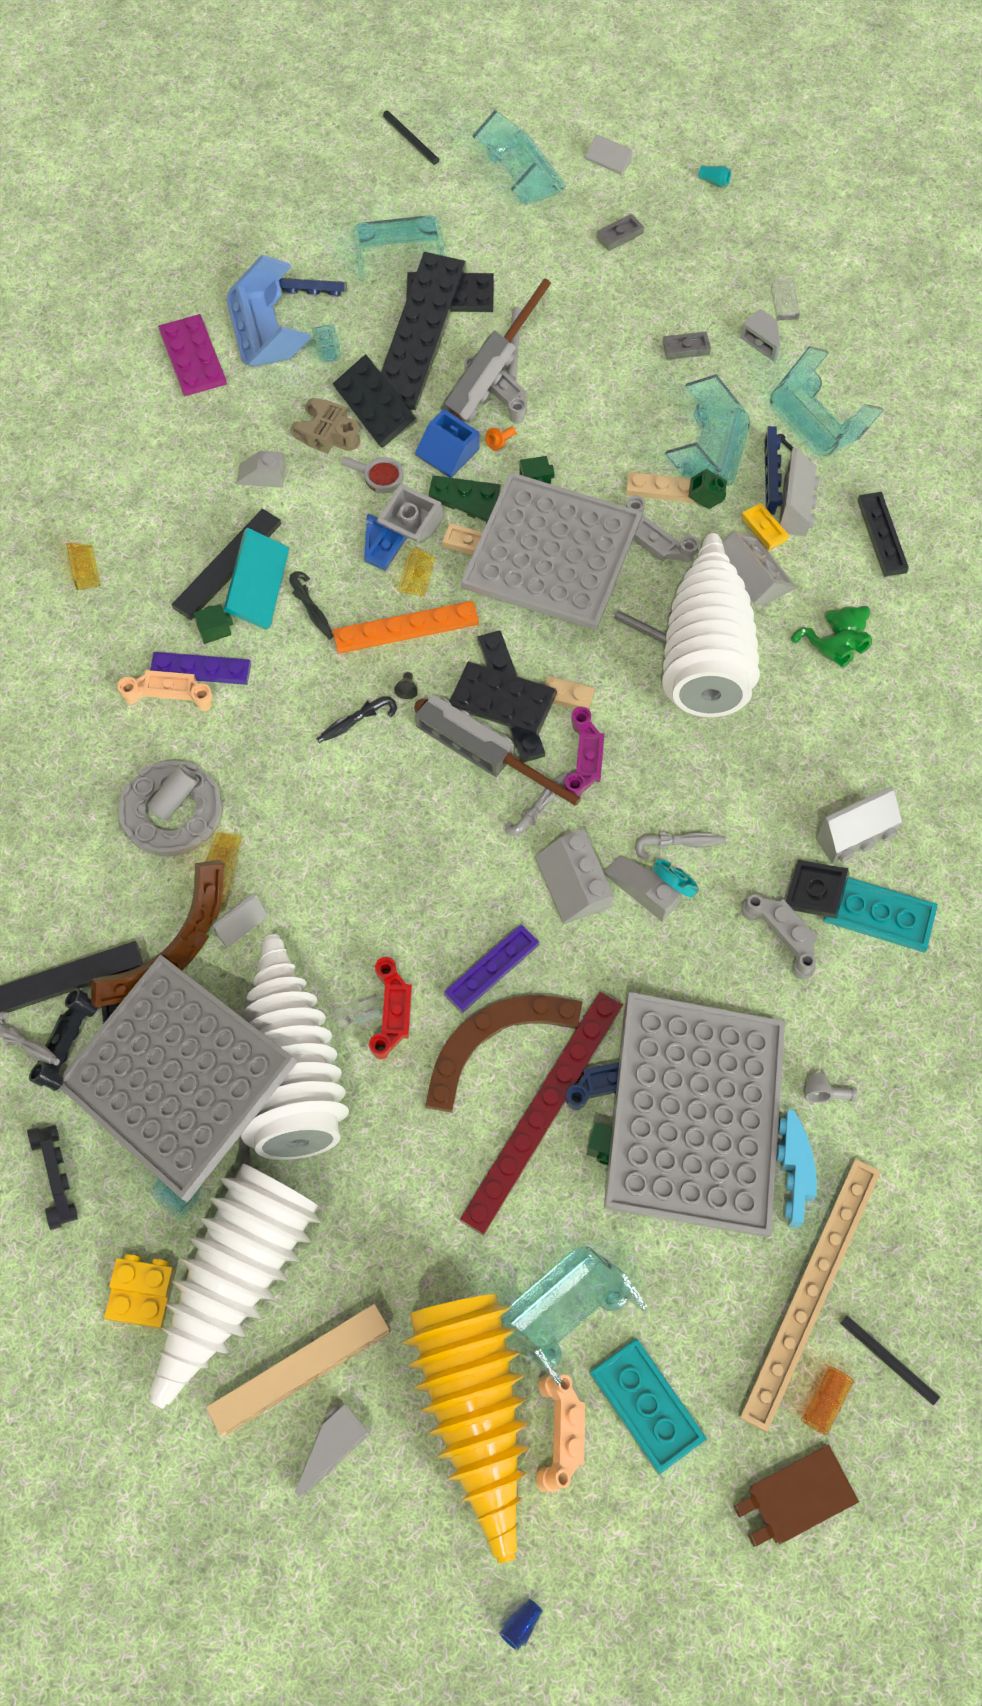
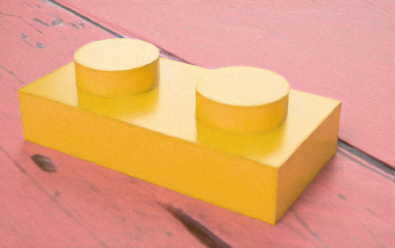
(764, 526)

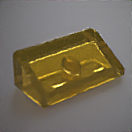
(83, 565)
(416, 572)

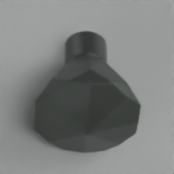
(406, 688)

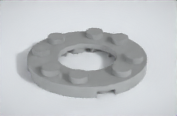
(165, 842)

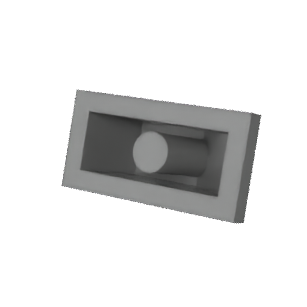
(762, 334)
(262, 469)

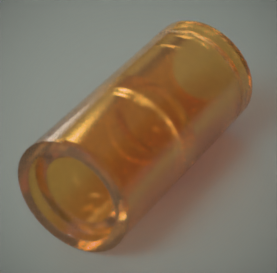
(827, 1400)

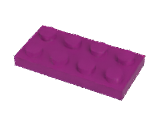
(192, 355)

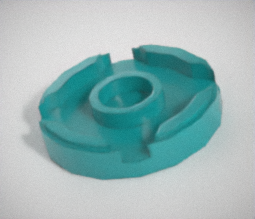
(675, 878)

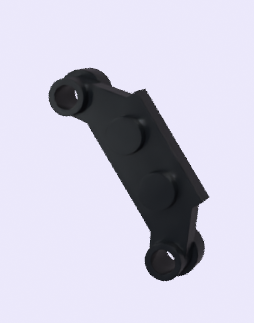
(61, 1039)
(62, 1211)

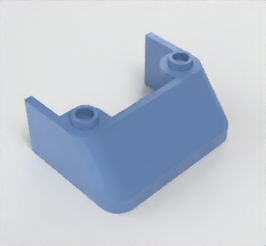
(253, 316)

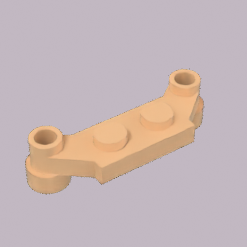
(166, 685)
(568, 1434)

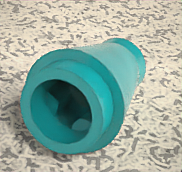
(716, 175)

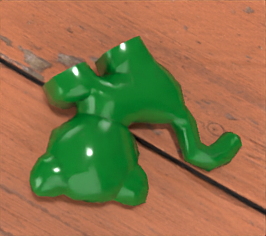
(848, 627)

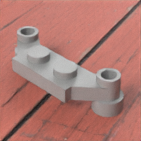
(509, 393)
(659, 541)
(789, 929)

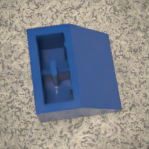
(448, 443)

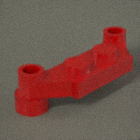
(395, 1009)

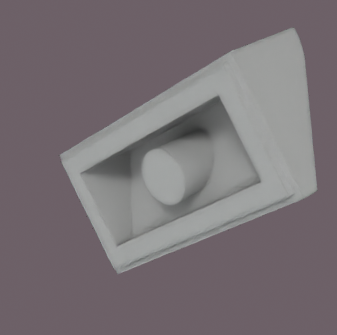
(609, 154)
(239, 920)

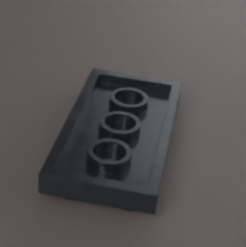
(473, 294)
(374, 401)
(503, 698)

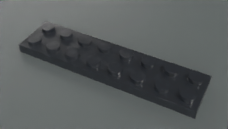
(422, 325)

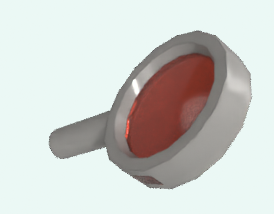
(381, 474)

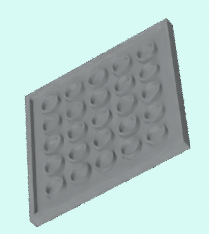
(552, 550)

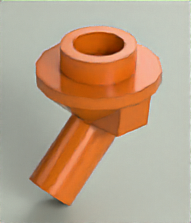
(496, 439)

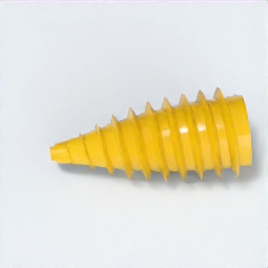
(475, 1407)

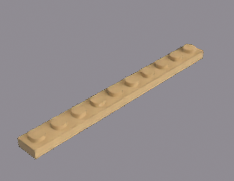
(809, 1296)

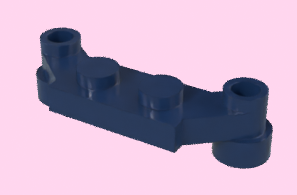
(594, 1083)

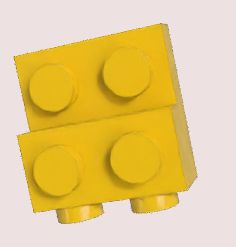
(140, 1291)

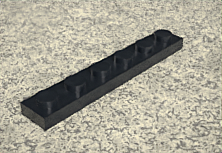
(497, 657)

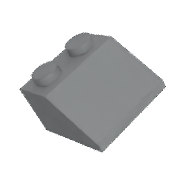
(411, 514)

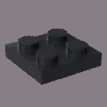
(817, 888)

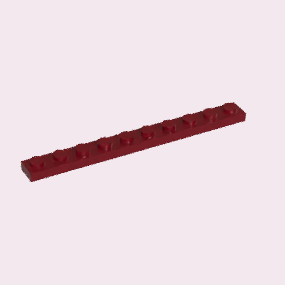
(540, 1114)

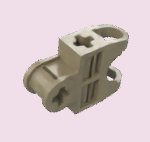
(327, 427)

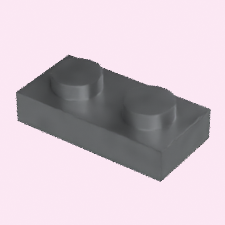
(620, 232)
(686, 345)

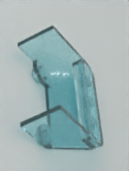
(522, 158)
(396, 232)
(797, 405)
(722, 435)
(564, 1301)

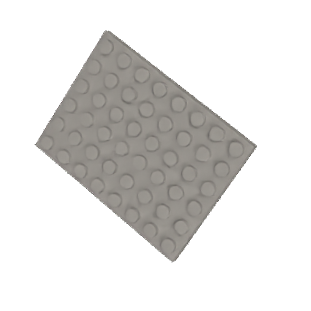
(176, 1076)
(696, 1115)

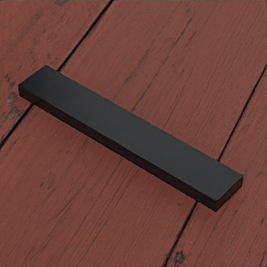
(221, 568)
(68, 976)

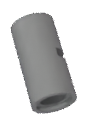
(173, 792)

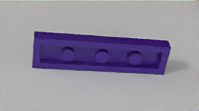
(204, 667)
(491, 968)

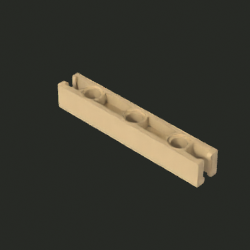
(298, 1370)

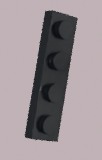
(883, 534)

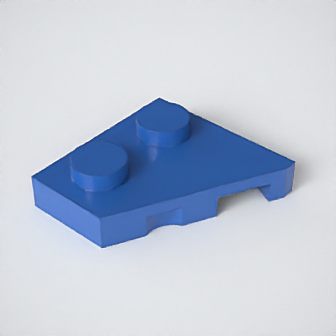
(381, 544)

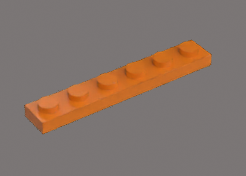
(405, 627)

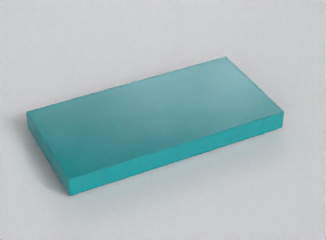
(256, 579)
(886, 915)
(648, 1406)

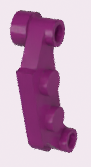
(589, 753)

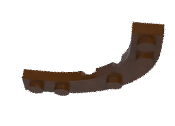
(184, 947)
(484, 1025)

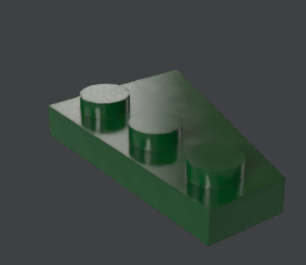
(468, 496)

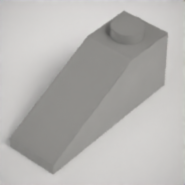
(644, 887)
(334, 1442)

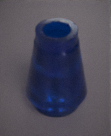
(520, 1625)

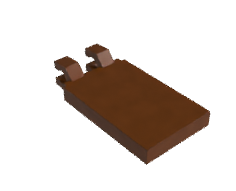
(798, 1497)

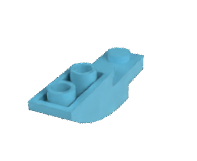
(797, 1158)

